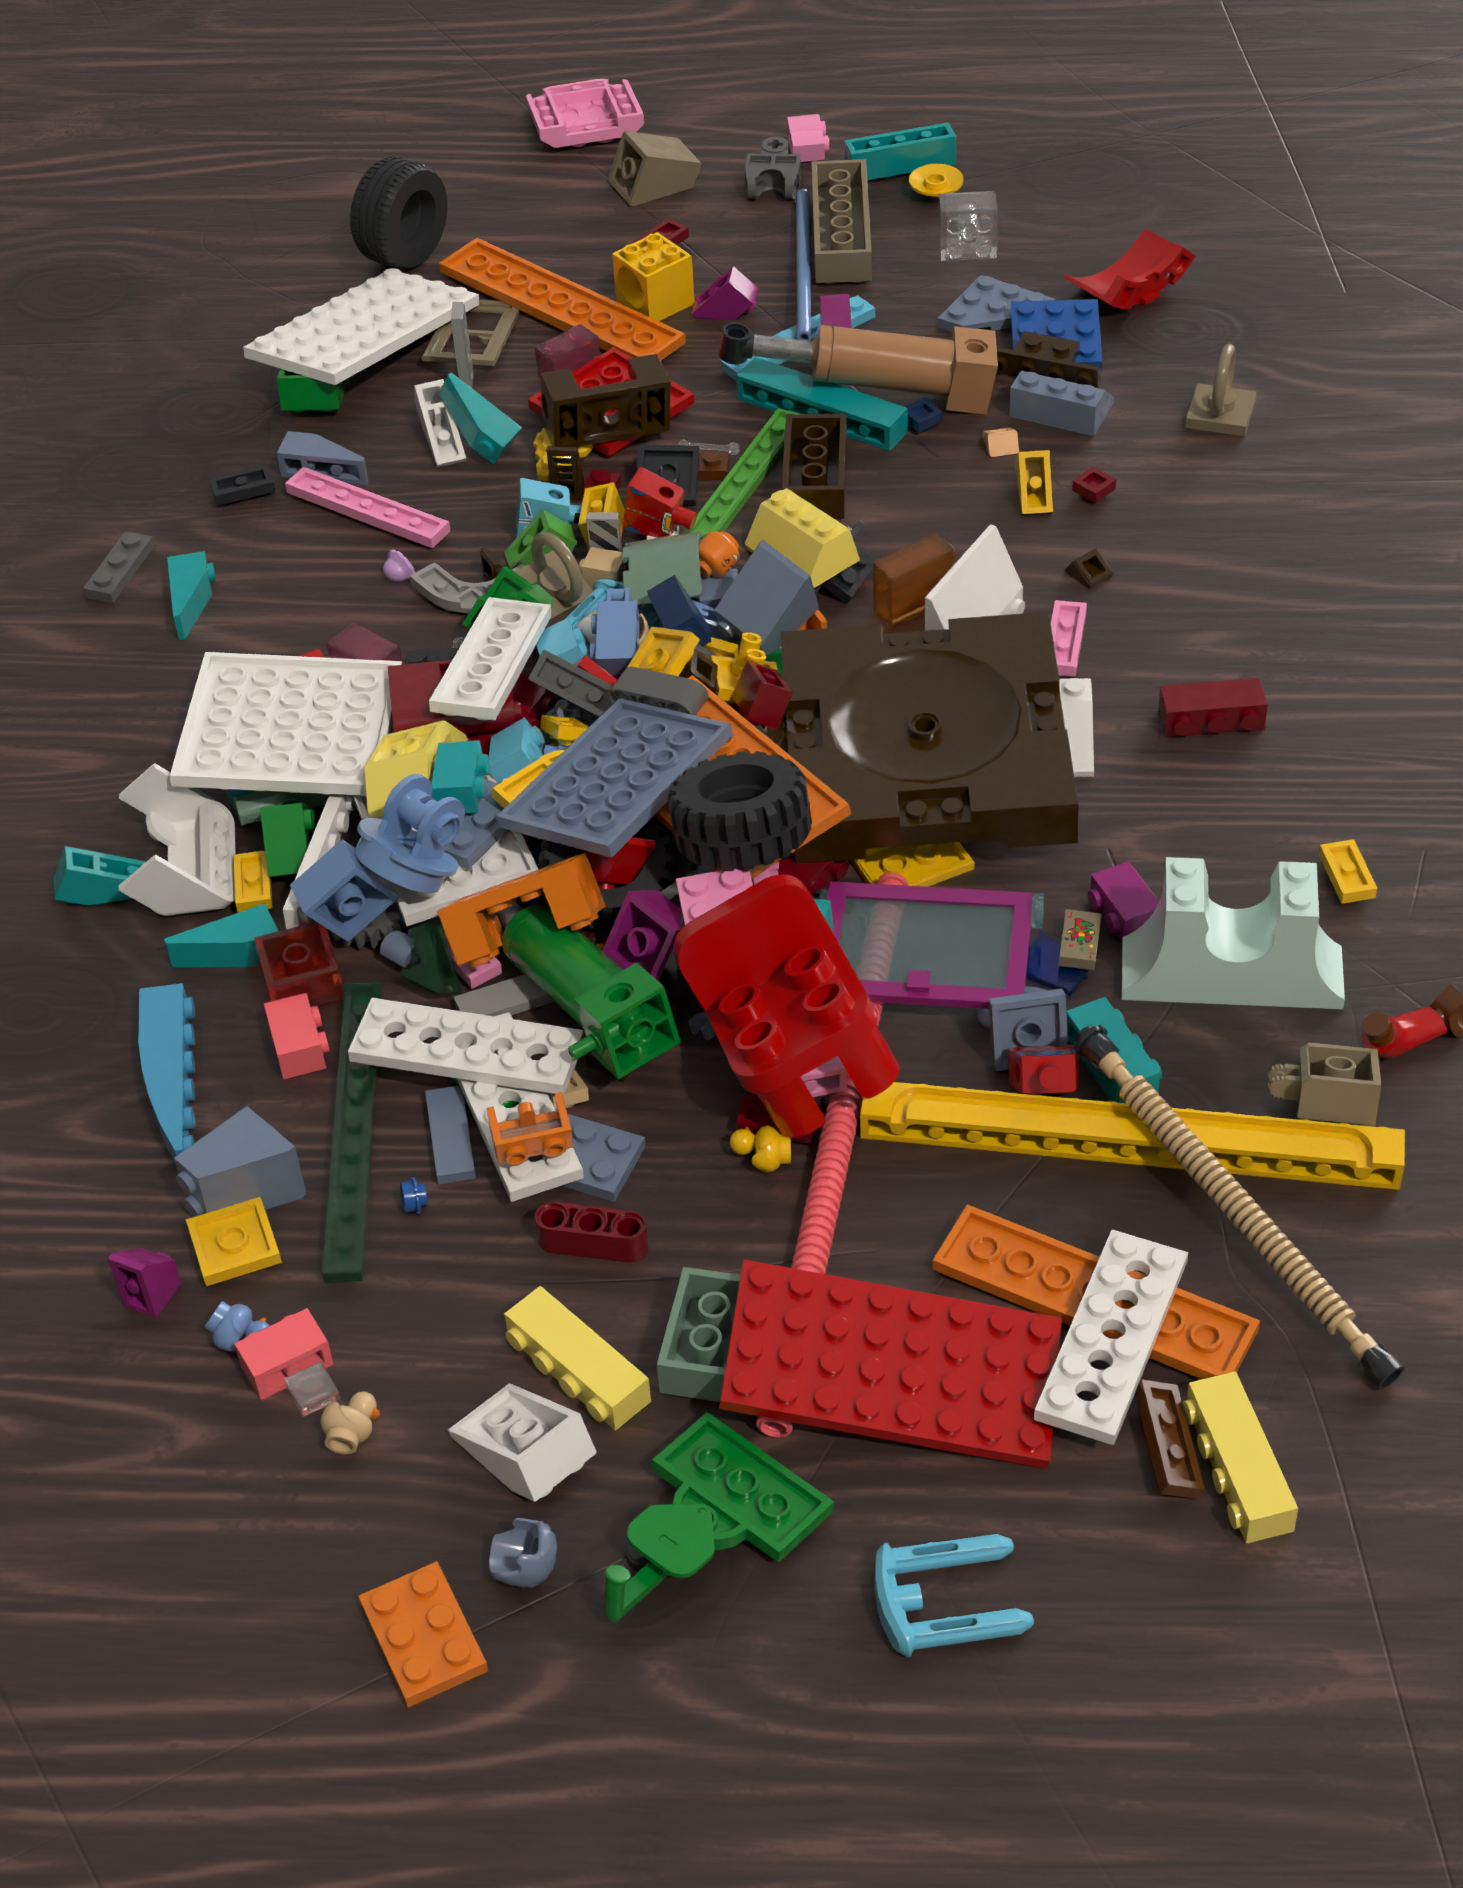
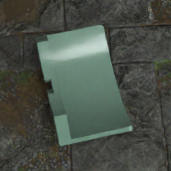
(659, 559)

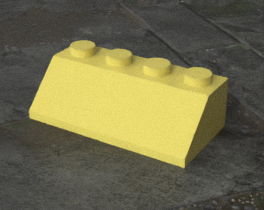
(803, 536)

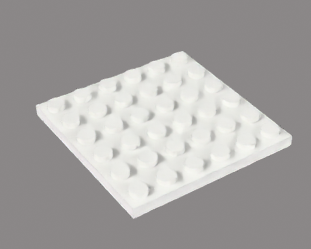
(283, 723)

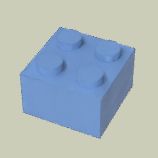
(343, 892)

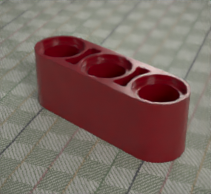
(591, 1232)

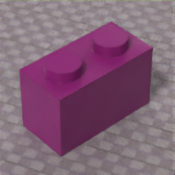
(1121, 898)

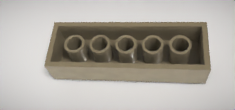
(841, 221)

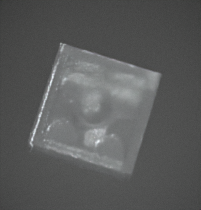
(968, 225)

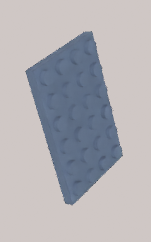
(613, 777)

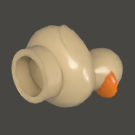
(350, 1424)

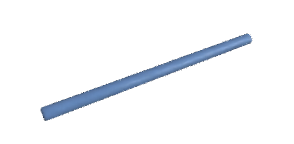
(803, 273)

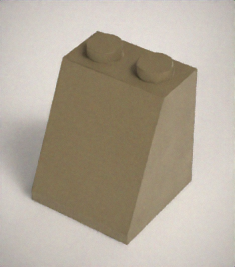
(652, 167)

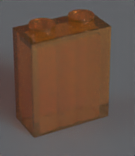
(908, 577)

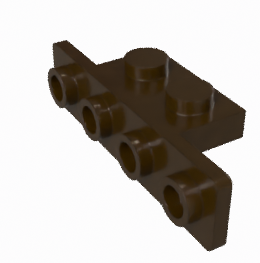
(1047, 357)

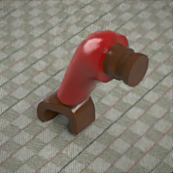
(1411, 1029)

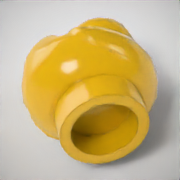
(769, 1146)

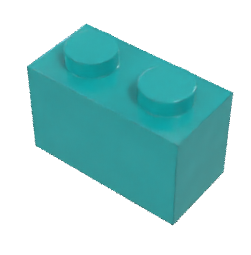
(460, 773)

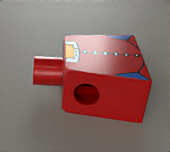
(655, 506)

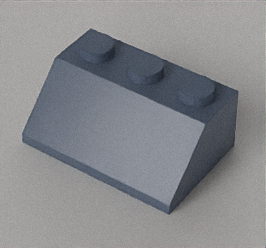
(1059, 403)

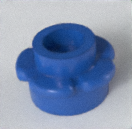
(413, 1196)

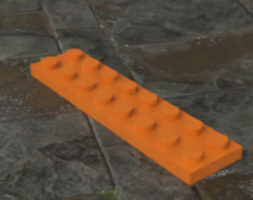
(1053, 1277)

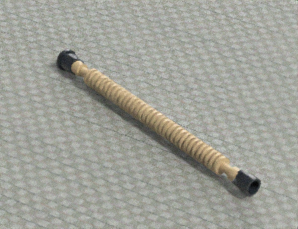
(1239, 1207)

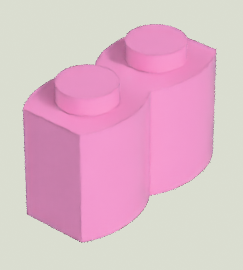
(807, 137)

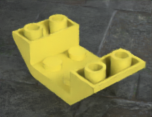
(403, 755)

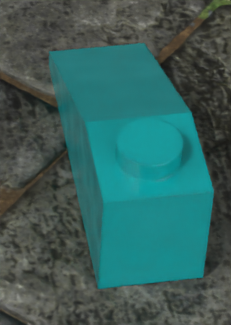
(480, 422)
(190, 588)
(91, 876)
(222, 942)

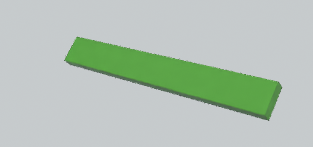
(743, 477)

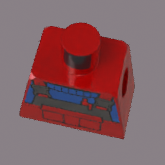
(1043, 1069)

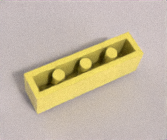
(577, 1358)
(1240, 1458)

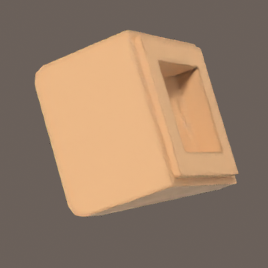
(1001, 441)

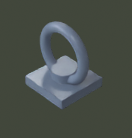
(1025, 1021)

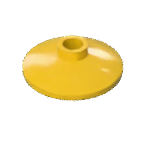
(935, 179)

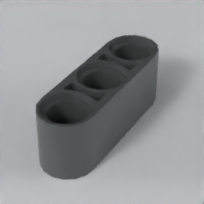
(659, 690)

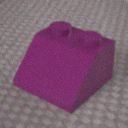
(644, 931)

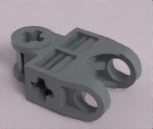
(773, 169)

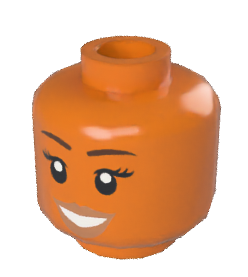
(717, 554)

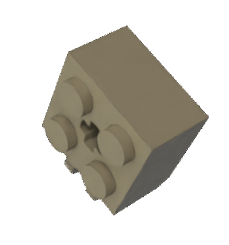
(1331, 1083)

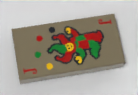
(1080, 939)

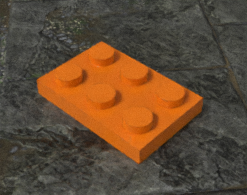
(423, 1634)

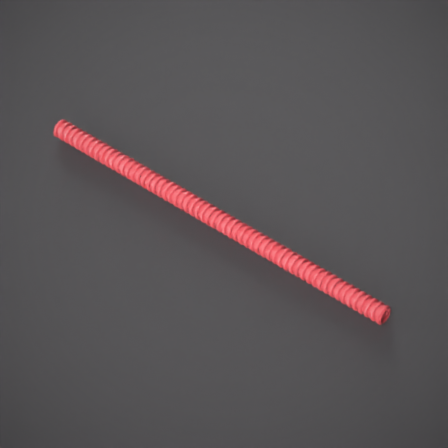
(827, 1185)

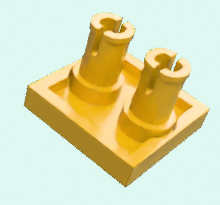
(731, 668)

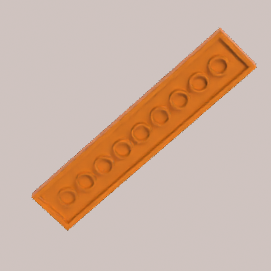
(559, 300)

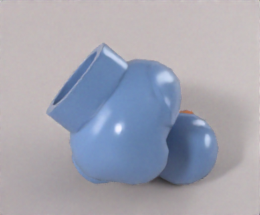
(230, 1324)

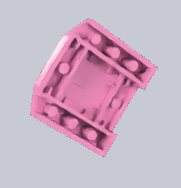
(585, 112)

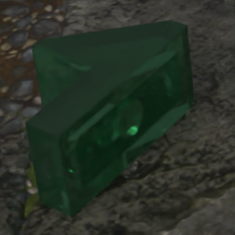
(437, 967)

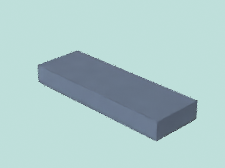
(450, 1135)

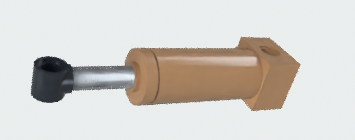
(952, 368)

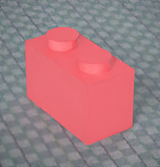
(296, 1035)
(282, 1352)

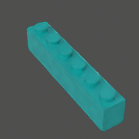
(780, 387)

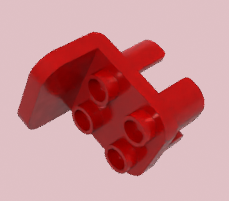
(783, 999)

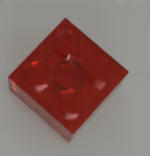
(300, 963)

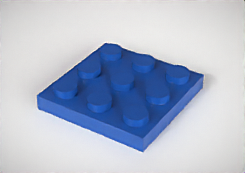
(1062, 319)

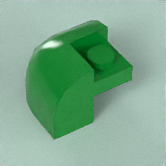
(511, 587)

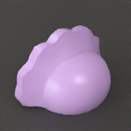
(397, 566)

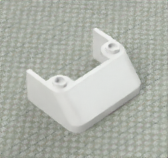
(198, 843)

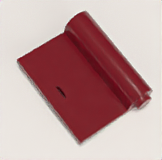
(410, 695)

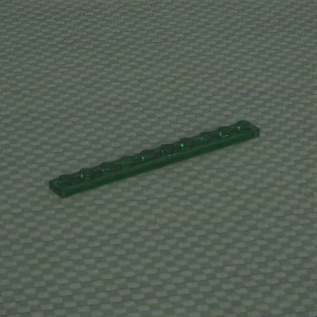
(351, 1148)

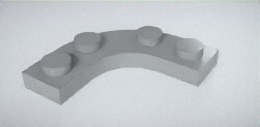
(447, 590)

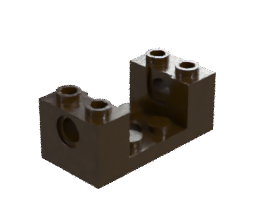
(577, 415)

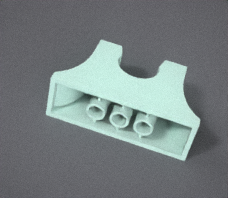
(1234, 956)

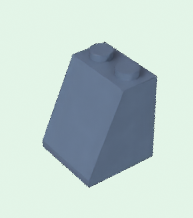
(767, 599)
(238, 1164)

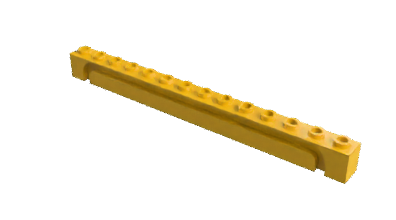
(1117, 1135)

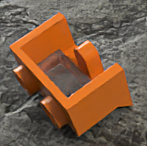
(531, 1133)

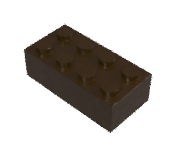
(817, 460)

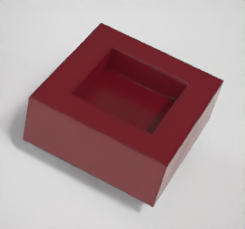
(602, 477)
(1094, 484)

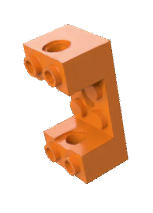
(475, 927)

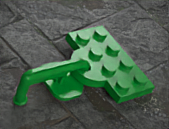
(722, 1498)

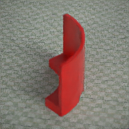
(1139, 272)

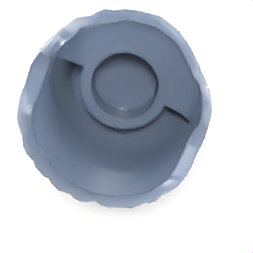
(523, 1554)

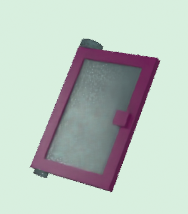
(935, 941)

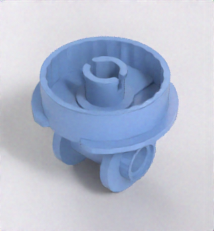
(409, 856)

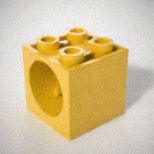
(654, 277)

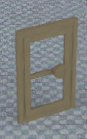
(495, 339)

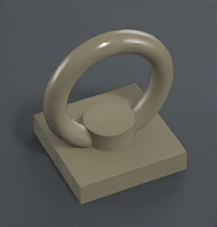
(1219, 405)
(557, 574)

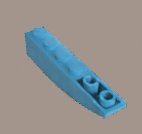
(167, 1061)

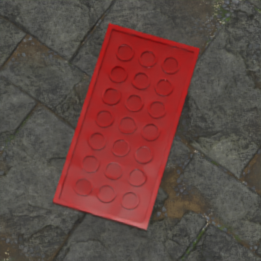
(890, 1363)

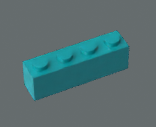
(903, 150)

